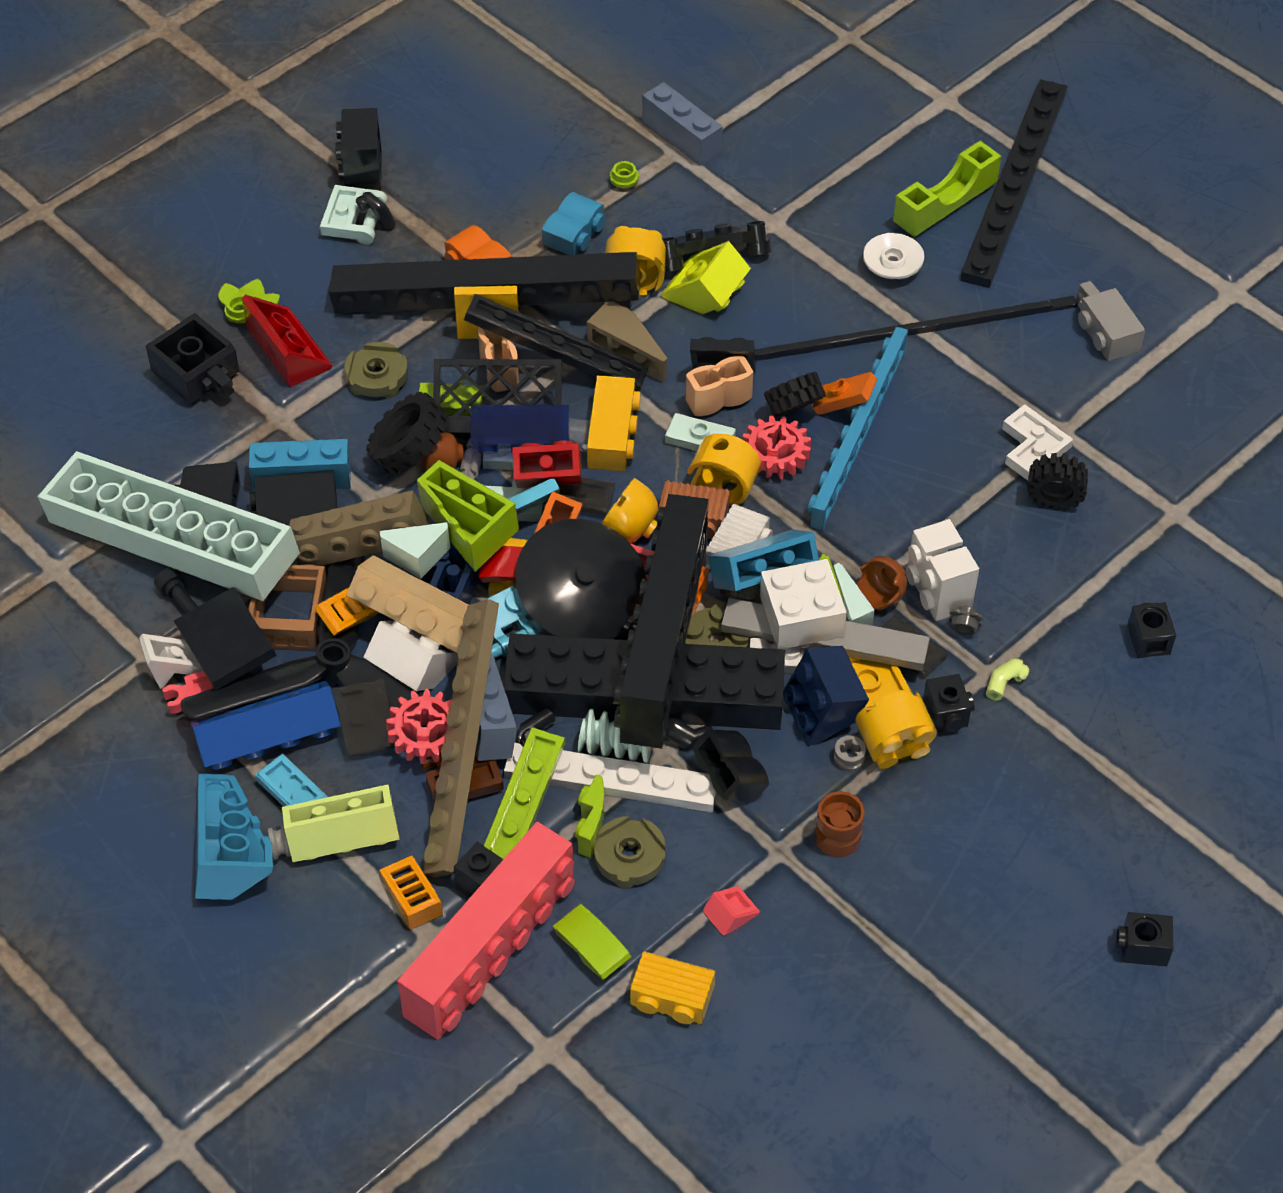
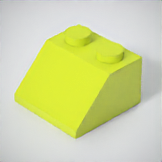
(708, 279)

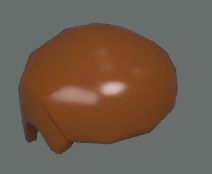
(882, 582)

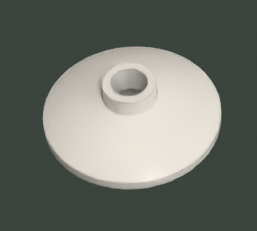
(893, 256)

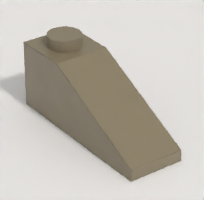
(622, 333)

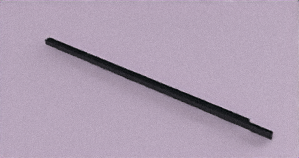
(915, 328)

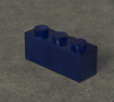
(513, 425)

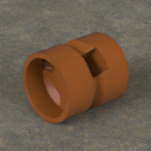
(839, 824)

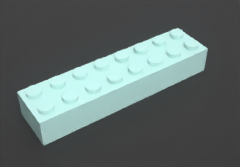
(170, 525)

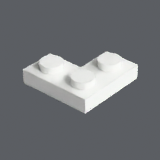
(1037, 439)

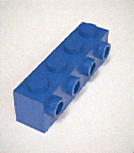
(265, 724)

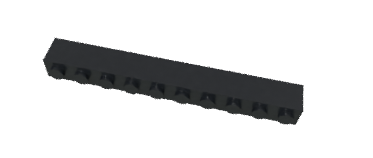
(537, 278)

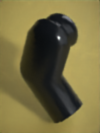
(380, 209)
(539, 721)
(682, 734)

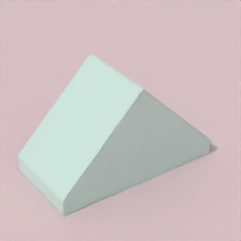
(416, 547)

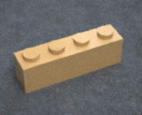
(409, 601)

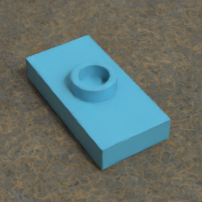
(287, 783)

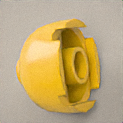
(633, 512)

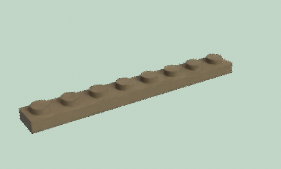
(461, 739)

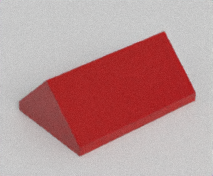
(284, 340)

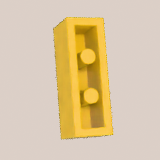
(613, 423)

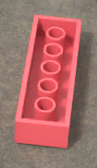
(487, 931)

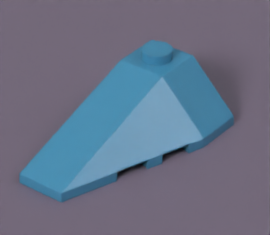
(228, 840)

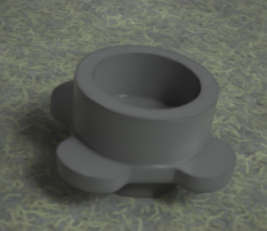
(965, 620)

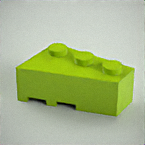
(475, 515)

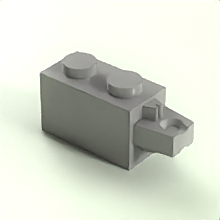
(1109, 321)

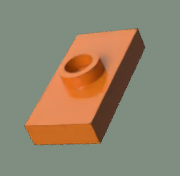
(846, 393)

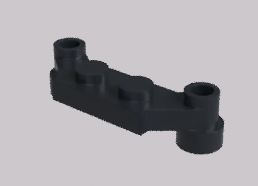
(696, 240)

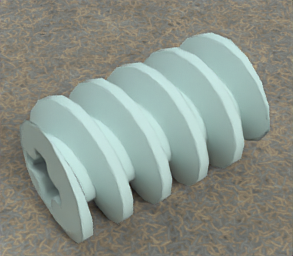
(604, 734)

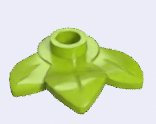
(232, 297)

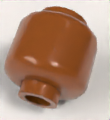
(445, 450)

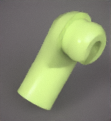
(1001, 675)

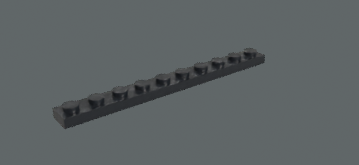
(1014, 184)

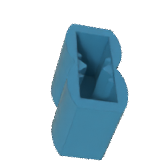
(573, 224)

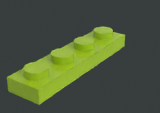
(525, 791)

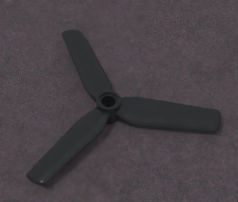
(330, 664)

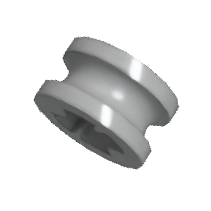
(841, 757)
(279, 842)

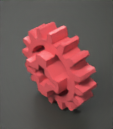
(779, 445)
(407, 724)

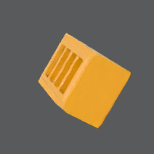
(349, 609)
(419, 913)

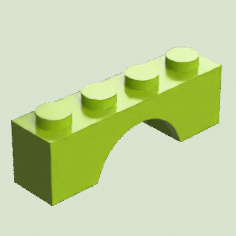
(972, 174)

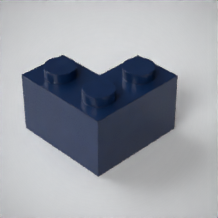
(453, 576)

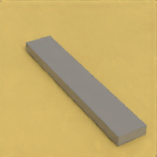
(859, 639)

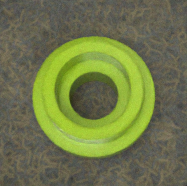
(624, 175)

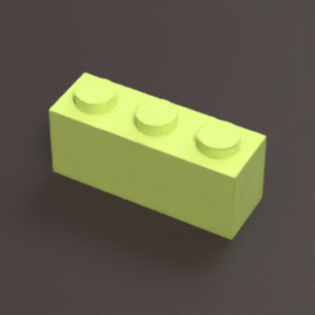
(340, 823)

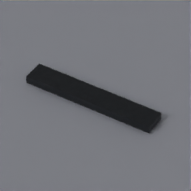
(552, 341)

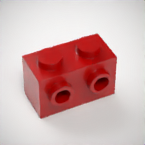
(538, 463)

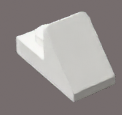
(168, 657)

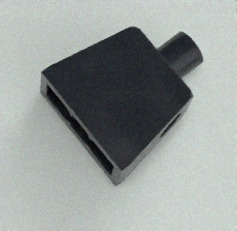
(213, 481)

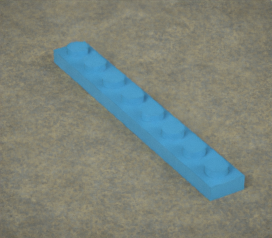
(853, 436)

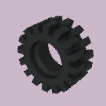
(794, 394)
(1055, 494)

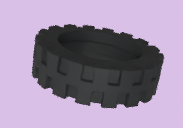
(399, 456)

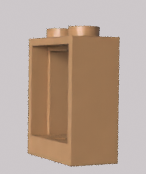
(293, 633)

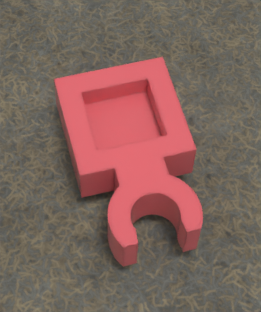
(194, 683)

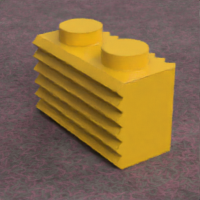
(672, 988)

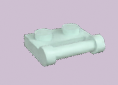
(343, 212)

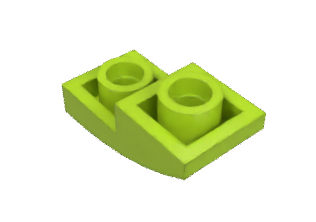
(592, 816)
(592, 941)

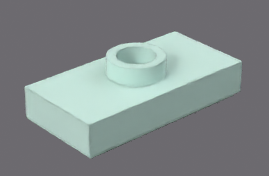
(690, 431)

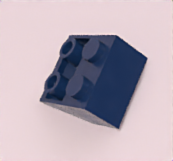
(824, 693)

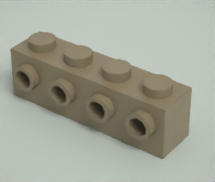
(354, 528)

